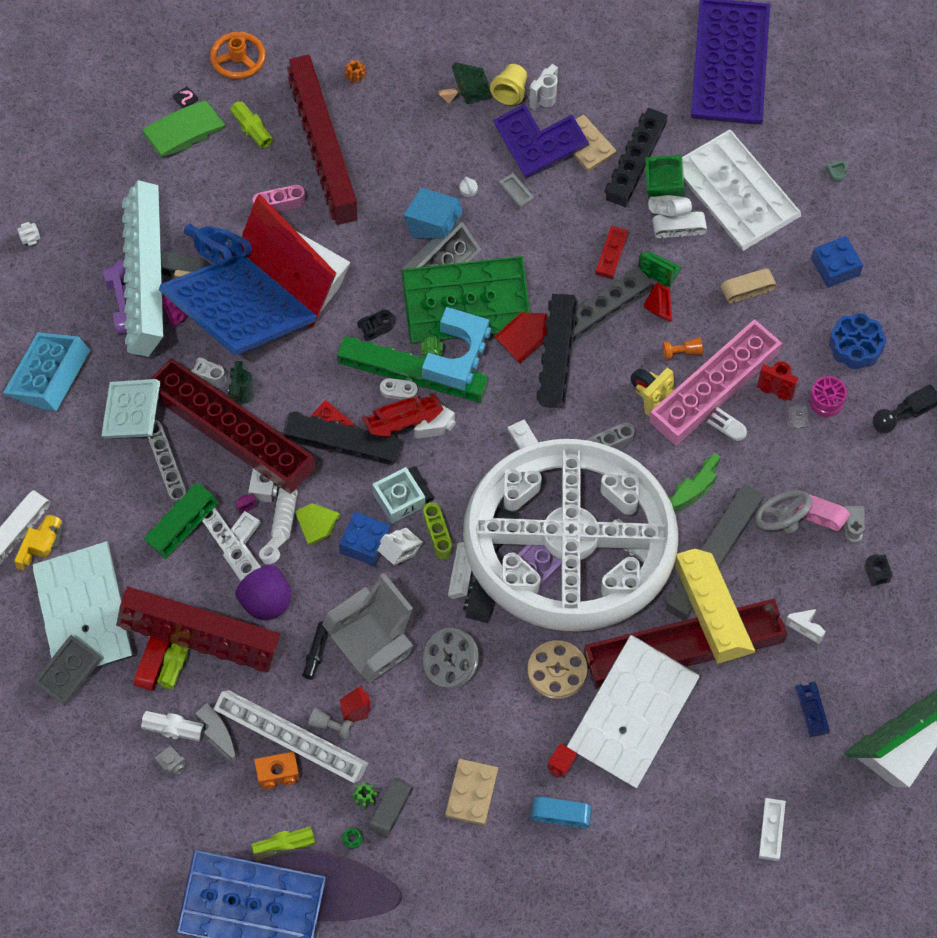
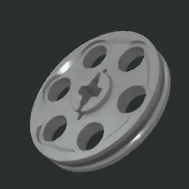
(458, 658)

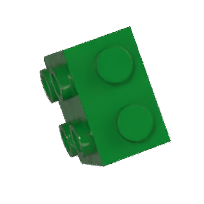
(658, 268)

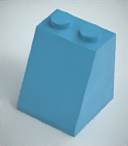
(432, 214)

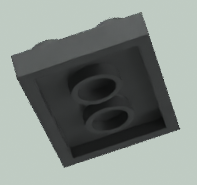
(67, 670)

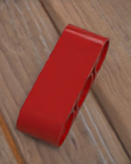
(151, 663)

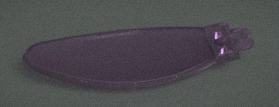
(349, 887)

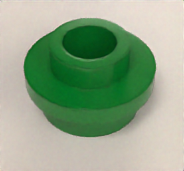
(352, 832)

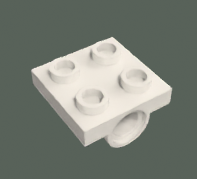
(544, 90)

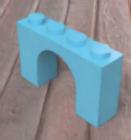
(458, 371)

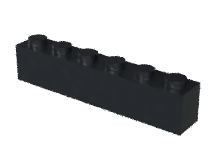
(557, 351)
(341, 438)

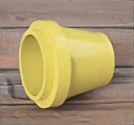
(509, 85)

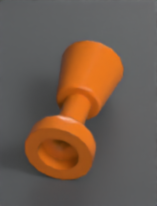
(689, 347)

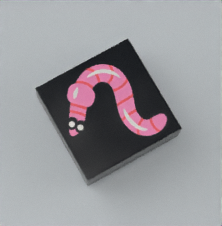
(185, 97)

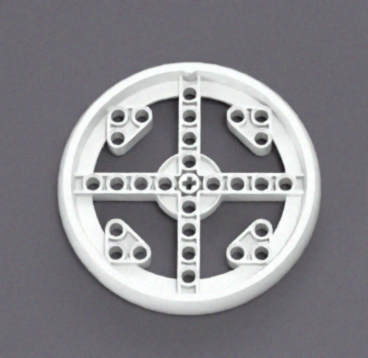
(570, 533)

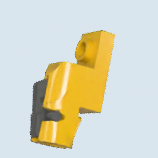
(39, 541)

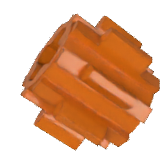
(355, 71)

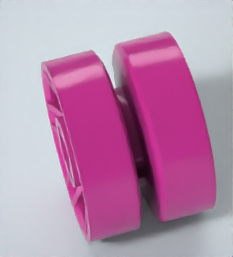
(828, 396)

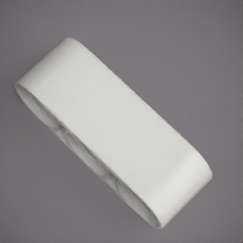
(670, 205)
(679, 225)

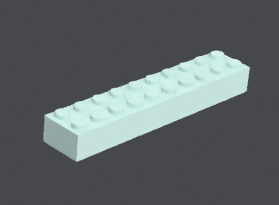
(142, 269)

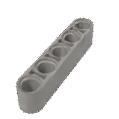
(166, 472)

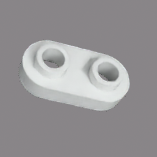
(398, 389)

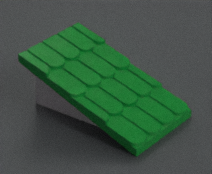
(901, 744)

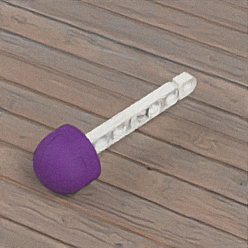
(263, 589)

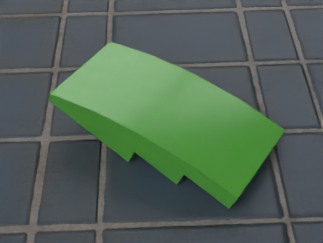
(182, 128)

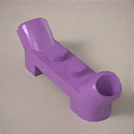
(114, 278)

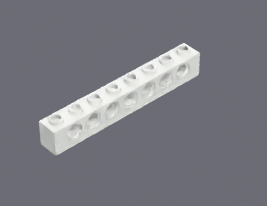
(291, 736)

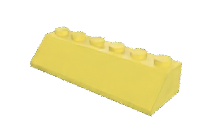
(713, 605)

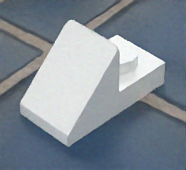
(802, 623)

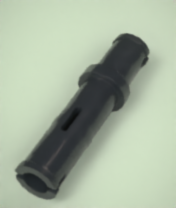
(313, 658)

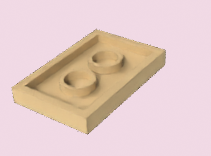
(598, 149)
(471, 792)

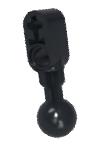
(913, 405)

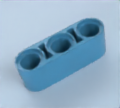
(561, 811)

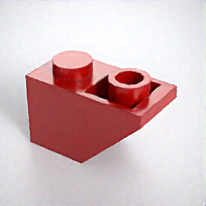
(355, 705)

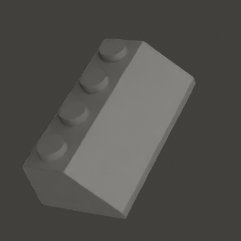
(455, 248)

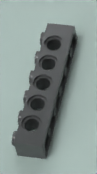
(597, 316)

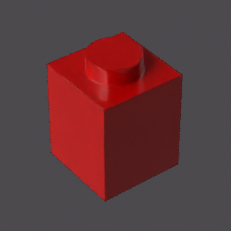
(561, 761)

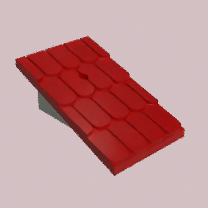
(293, 259)

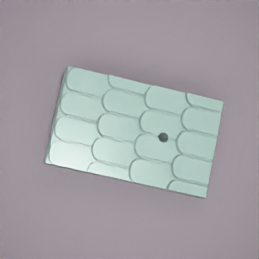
(82, 592)

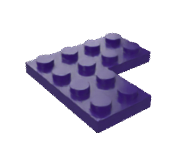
(535, 148)

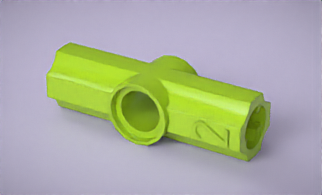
(251, 124)
(173, 664)
(285, 840)

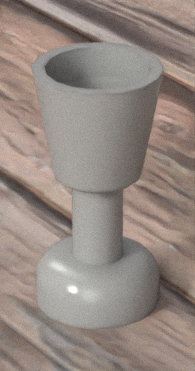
(322, 720)

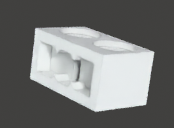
(399, 545)

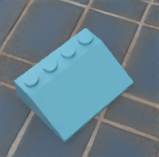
(47, 370)

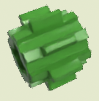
(432, 345)
(369, 797)

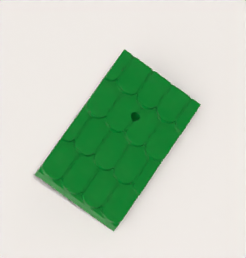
(482, 288)

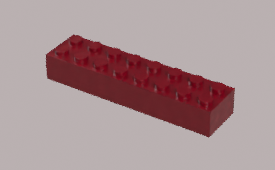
(197, 629)

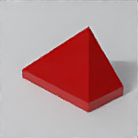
(660, 302)

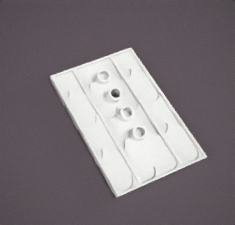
(737, 190)
(643, 695)

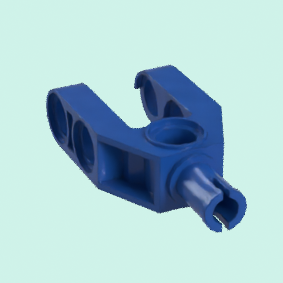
(216, 240)

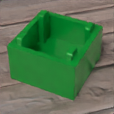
(665, 176)

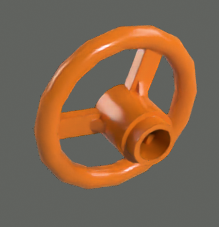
(237, 54)

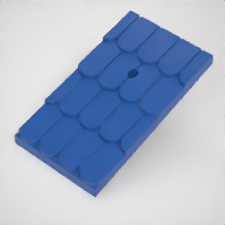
(264, 899)

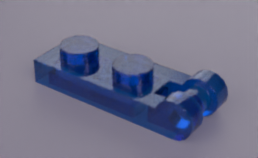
(812, 709)

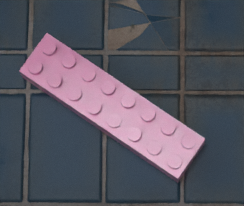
(714, 382)

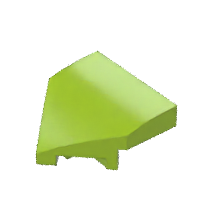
(316, 522)

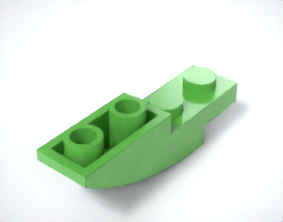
(692, 490)

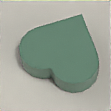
(837, 170)

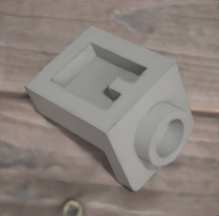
(171, 761)

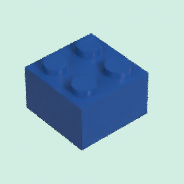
(837, 261)
(363, 538)

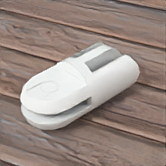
(731, 428)

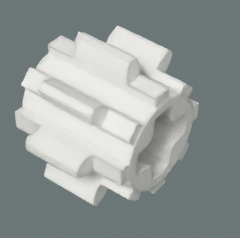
(28, 233)

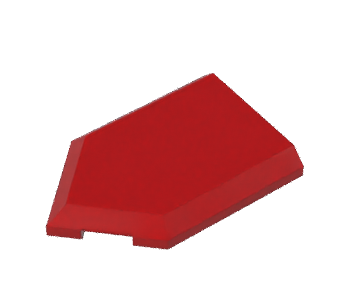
(523, 334)

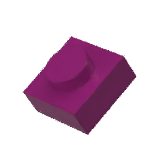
(246, 503)

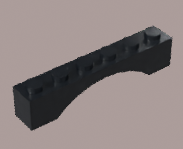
(480, 604)

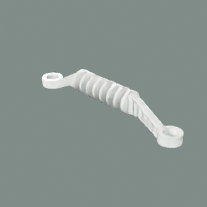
(281, 526)

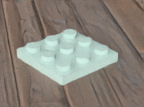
(130, 408)

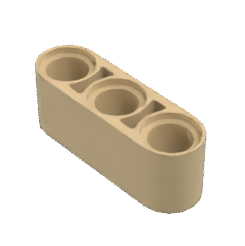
(748, 285)

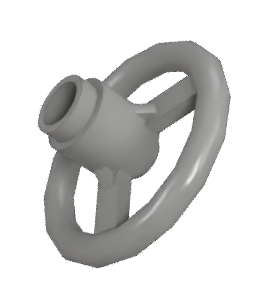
(784, 513)

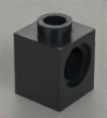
(878, 577)

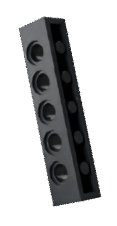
(650, 120)

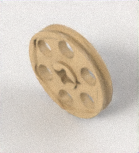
(564, 674)

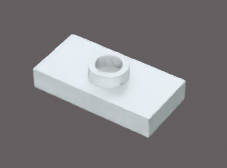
(244, 528)

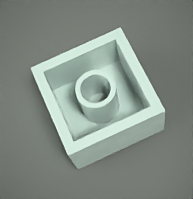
(398, 495)

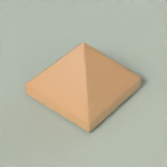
(448, 94)

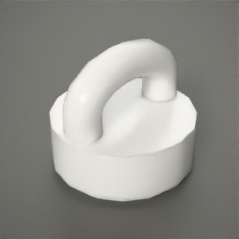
(468, 187)

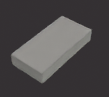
(516, 191)

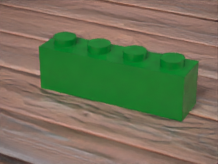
(181, 520)

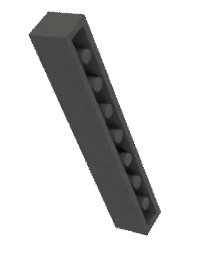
(719, 542)

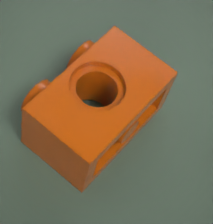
(266, 765)

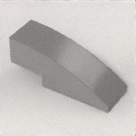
(216, 732)

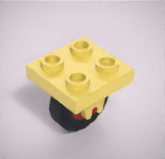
(652, 387)

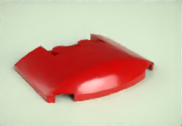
(402, 414)

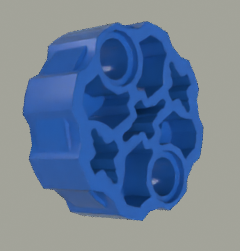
(851, 333)

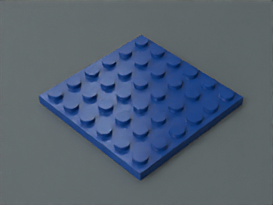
(237, 304)

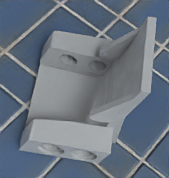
(371, 629)

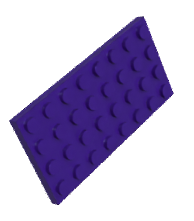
(730, 61)

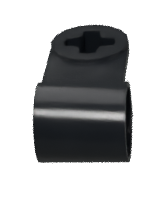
(374, 325)

